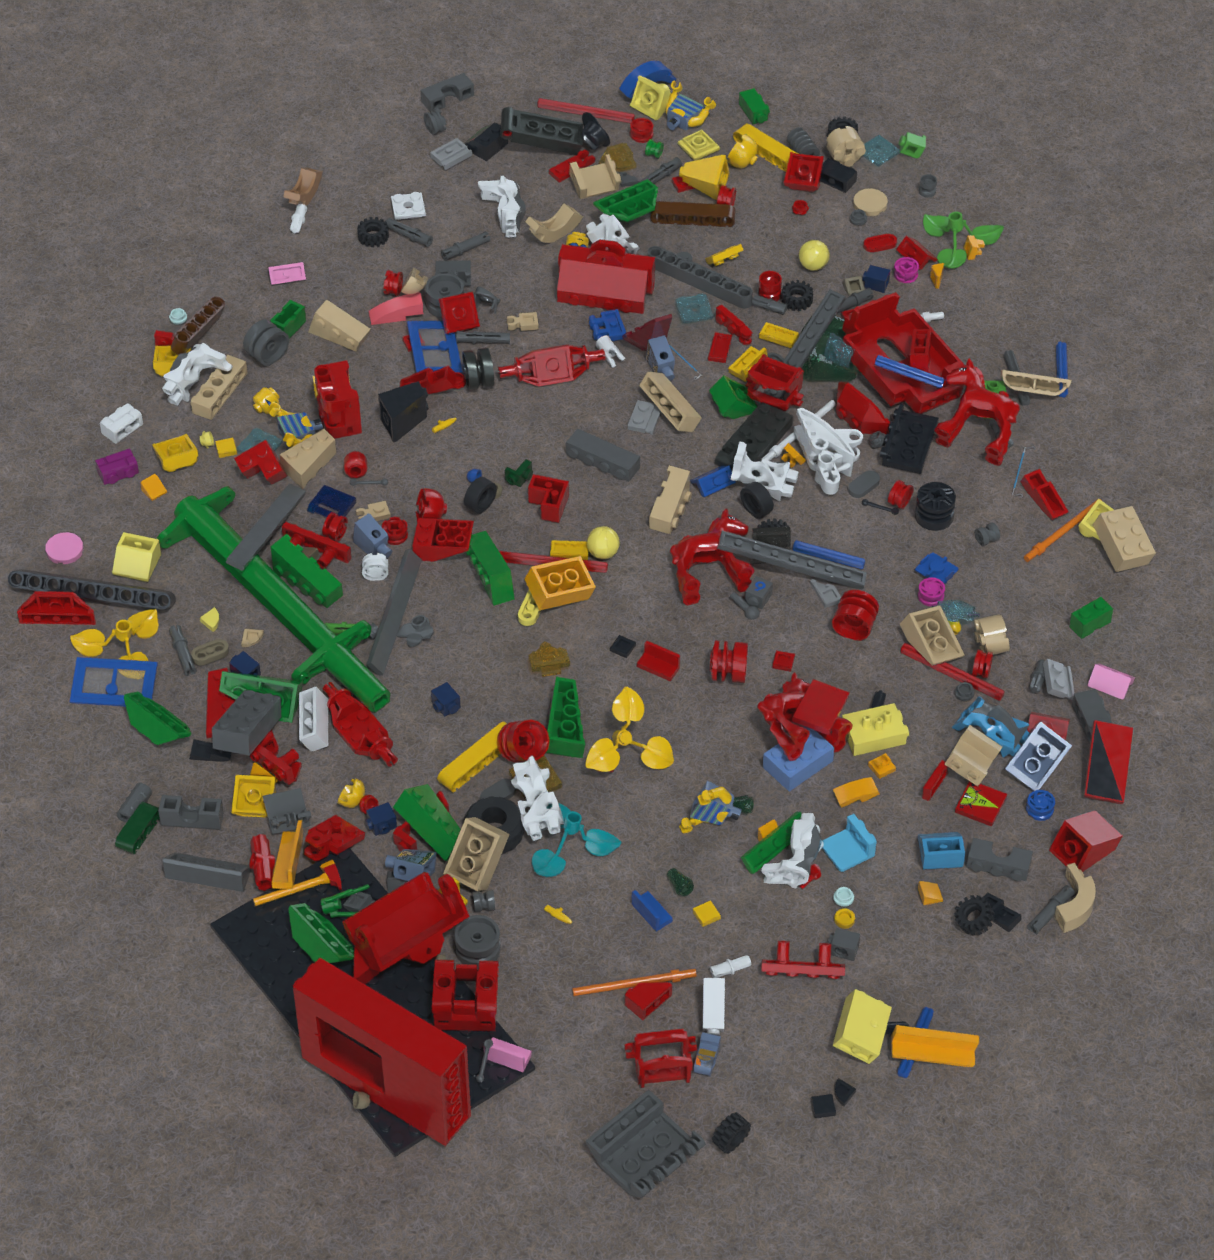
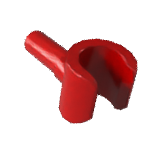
(815, 873)

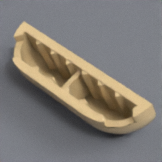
(414, 283)
(1034, 383)

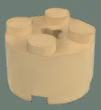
(845, 146)
(991, 634)

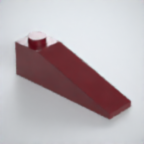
(651, 329)

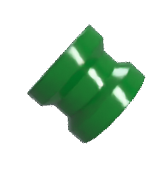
(654, 148)

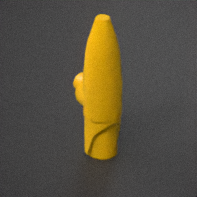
(443, 424)
(557, 913)

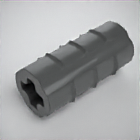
(139, 794)

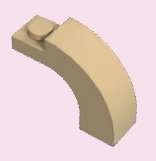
(558, 226)
(1076, 912)

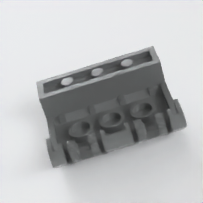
(642, 1145)

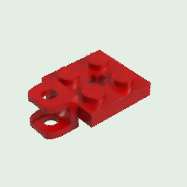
(332, 835)

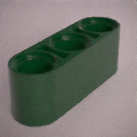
(137, 827)

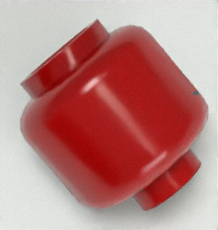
(355, 464)

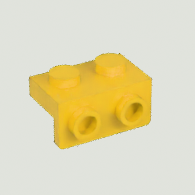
(745, 362)

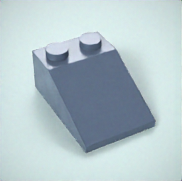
(1038, 756)

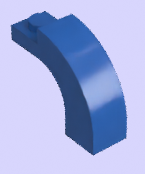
(651, 70)

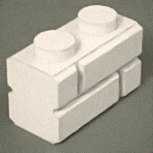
(121, 423)

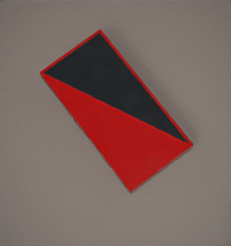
(1108, 762)

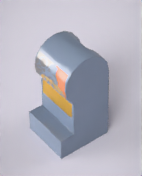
(707, 1054)

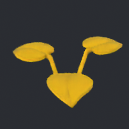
(142, 624)
(603, 754)

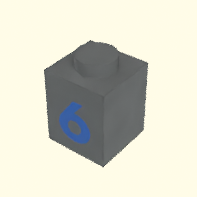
(758, 592)

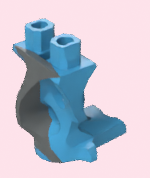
(1008, 728)

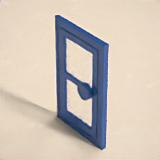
(433, 346)
(108, 680)

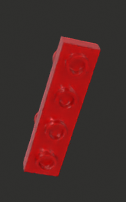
(329, 548)
(278, 766)
(794, 968)

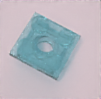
(880, 150)
(698, 302)
(838, 351)
(257, 437)
(957, 610)

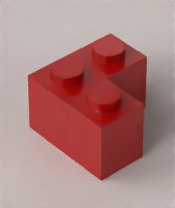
(261, 458)
(550, 494)

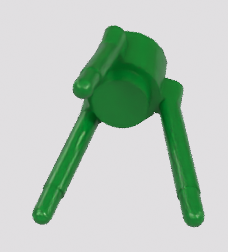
(331, 904)

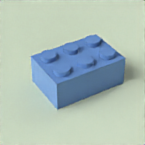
(790, 774)

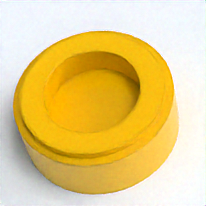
(844, 918)

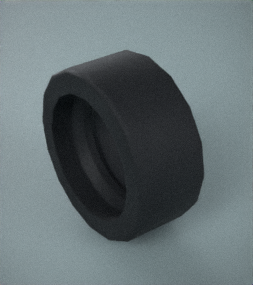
(480, 495)
(756, 500)

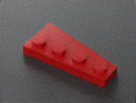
(217, 701)

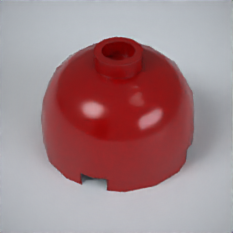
(430, 504)

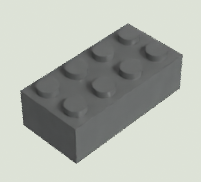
(246, 722)

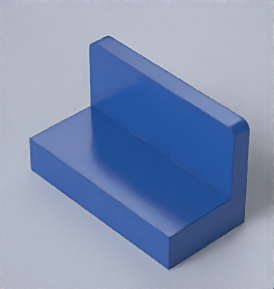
(713, 480)
(651, 910)

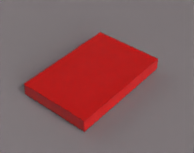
(820, 706)

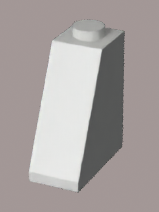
(713, 1005)

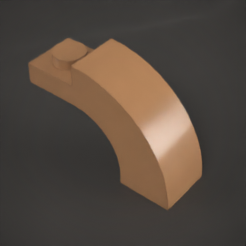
(305, 187)

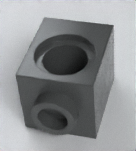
(844, 944)

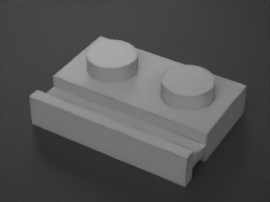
(451, 153)
(644, 417)
(1058, 679)

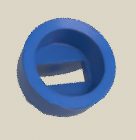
(473, 474)

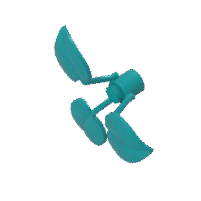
(597, 843)

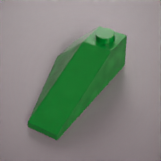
(235, 683)

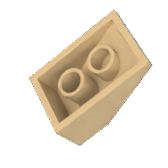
(932, 635)

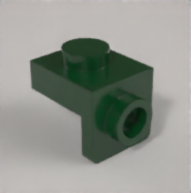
(519, 476)

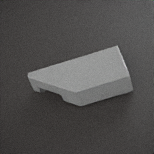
(827, 593)

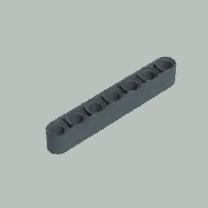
(701, 277)

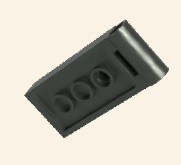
(541, 131)
(759, 432)

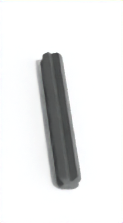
(1013, 366)

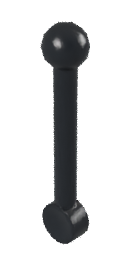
(865, 502)

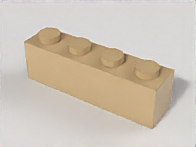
(670, 401)

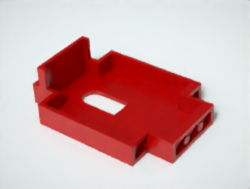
(882, 321)

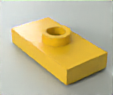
(778, 335)
(569, 549)

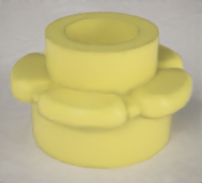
(207, 439)

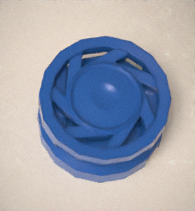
(1040, 806)

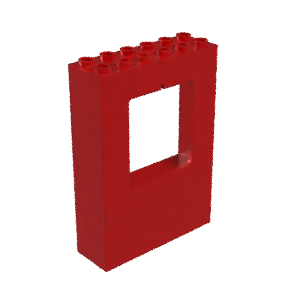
(421, 1067)

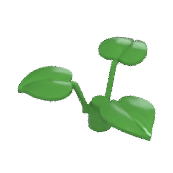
(937, 226)

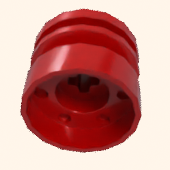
(855, 615)
(729, 661)
(522, 740)

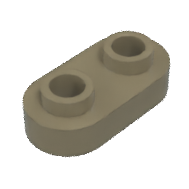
(209, 652)

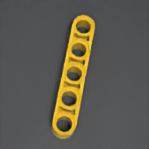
(767, 146)
(471, 761)

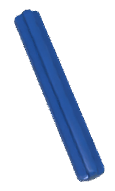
(1062, 368)
(909, 371)
(828, 554)
(923, 1022)

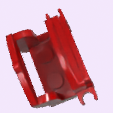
(775, 376)
(666, 1067)

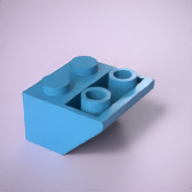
(941, 850)

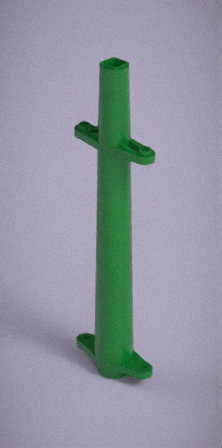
(330, 652)

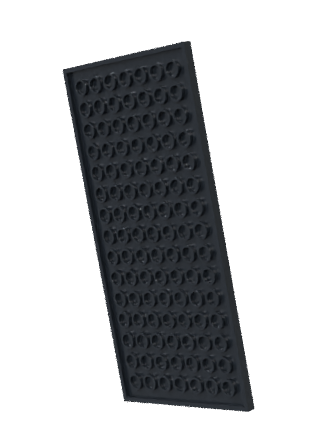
(266, 950)

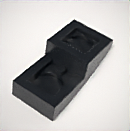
(204, 751)
(1003, 916)

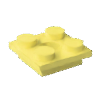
(698, 145)

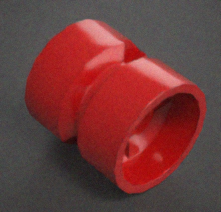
(770, 285)

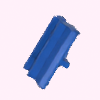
(936, 567)

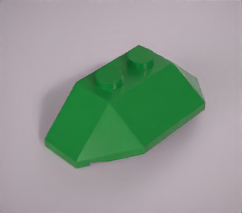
(630, 202)
(154, 719)
(318, 935)

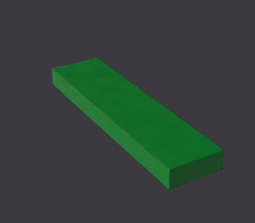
(770, 845)

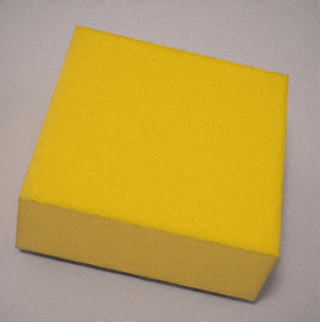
(226, 447)
(706, 913)

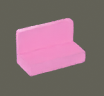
(287, 273)
(1110, 681)
(509, 1055)

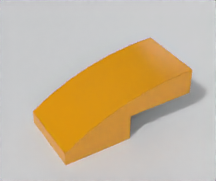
(859, 789)

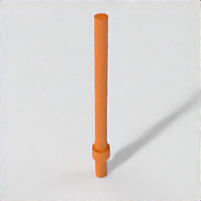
(1041, 547)
(674, 976)

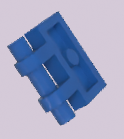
(612, 323)

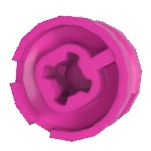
(906, 269)
(931, 591)

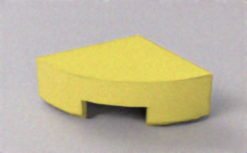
(210, 619)

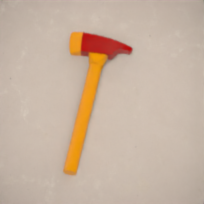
(330, 876)

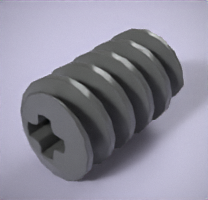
(801, 142)

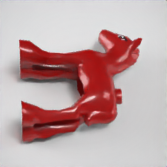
(981, 403)
(703, 549)
(779, 711)

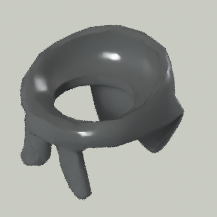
(484, 295)

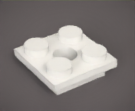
(411, 200)

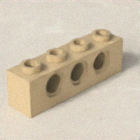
(218, 388)

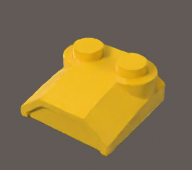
(163, 359)
(176, 453)
(249, 793)

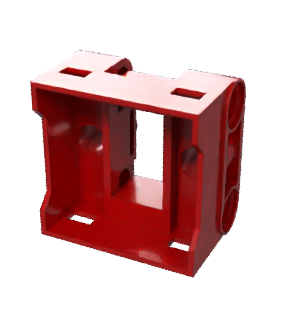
(335, 398)
(464, 1013)

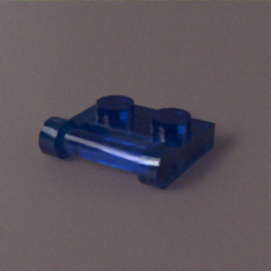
(333, 499)

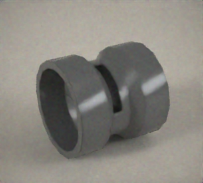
(927, 185)
(987, 534)
(484, 900)

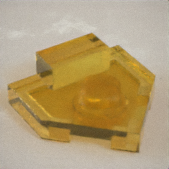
(622, 157)
(549, 660)

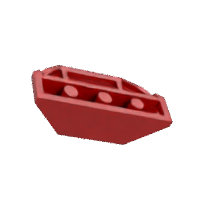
(859, 410)
(55, 609)

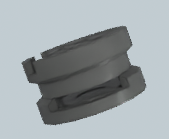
(434, 121)

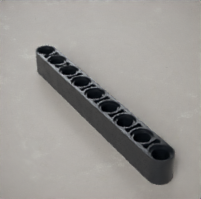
(100, 589)

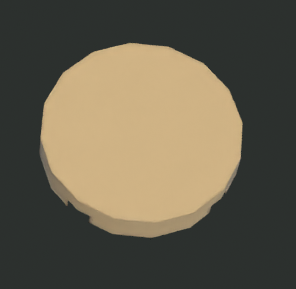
(870, 201)

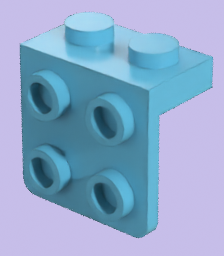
(850, 845)

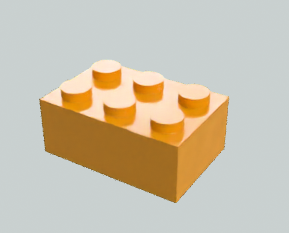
(560, 583)

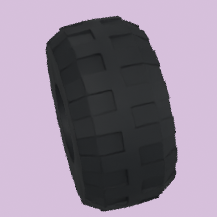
(500, 811)

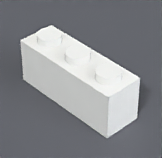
(313, 719)

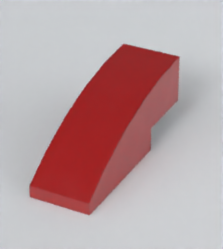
(432, 380)
(1044, 494)

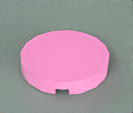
(64, 548)

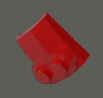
(803, 172)

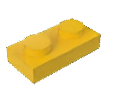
(730, 253)

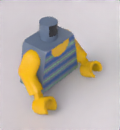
(684, 111)
(294, 426)
(711, 806)

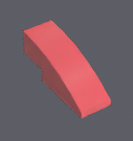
(397, 309)

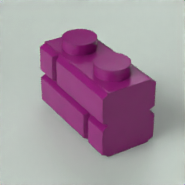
(117, 466)

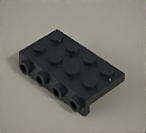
(908, 440)

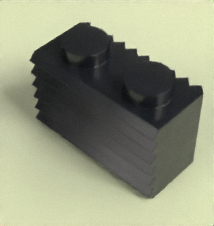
(838, 175)

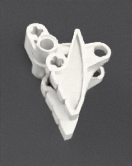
(828, 446)

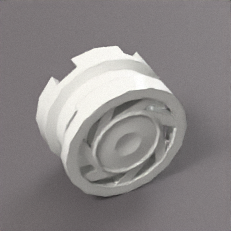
(374, 567)

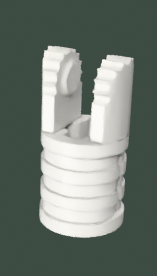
(610, 349)

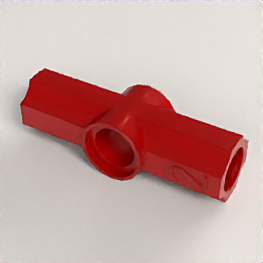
(262, 862)

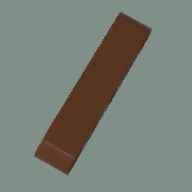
(693, 213)
(197, 325)

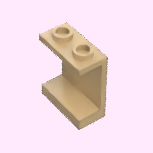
(595, 179)
(973, 755)

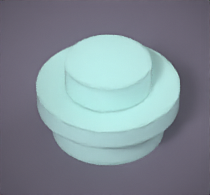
(178, 316)
(843, 896)

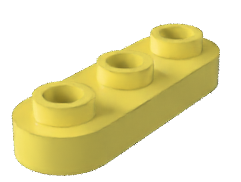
(528, 610)

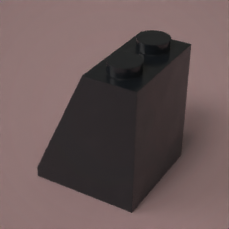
(403, 409)

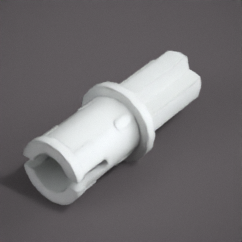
(298, 218)
(729, 966)

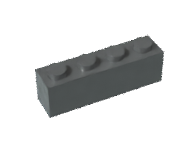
(603, 455)
(1090, 707)

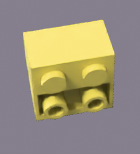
(136, 556)

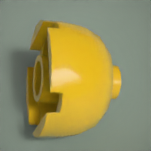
(743, 153)

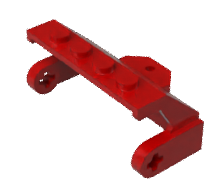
(605, 277)
(407, 922)

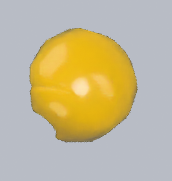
(352, 794)

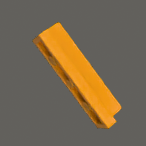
(288, 858)
(934, 1046)

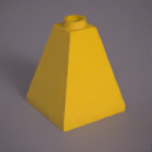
(706, 174)

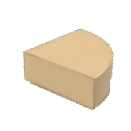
(251, 636)

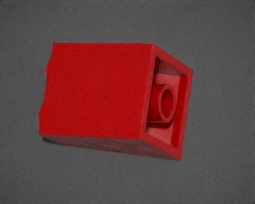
(1085, 840)

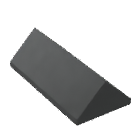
(206, 871)

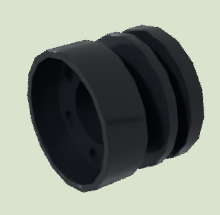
(935, 506)

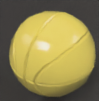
(814, 255)
(603, 542)

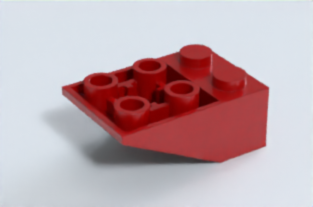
(441, 538)

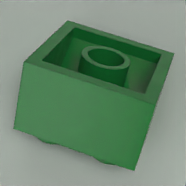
(732, 398)

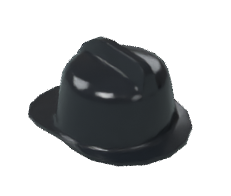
(593, 133)

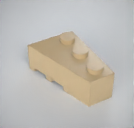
(338, 326)
(308, 456)
(671, 501)

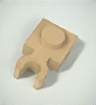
(525, 321)
(377, 510)

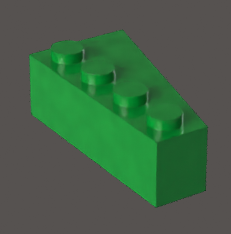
(491, 568)
(304, 572)
(564, 720)
(429, 818)

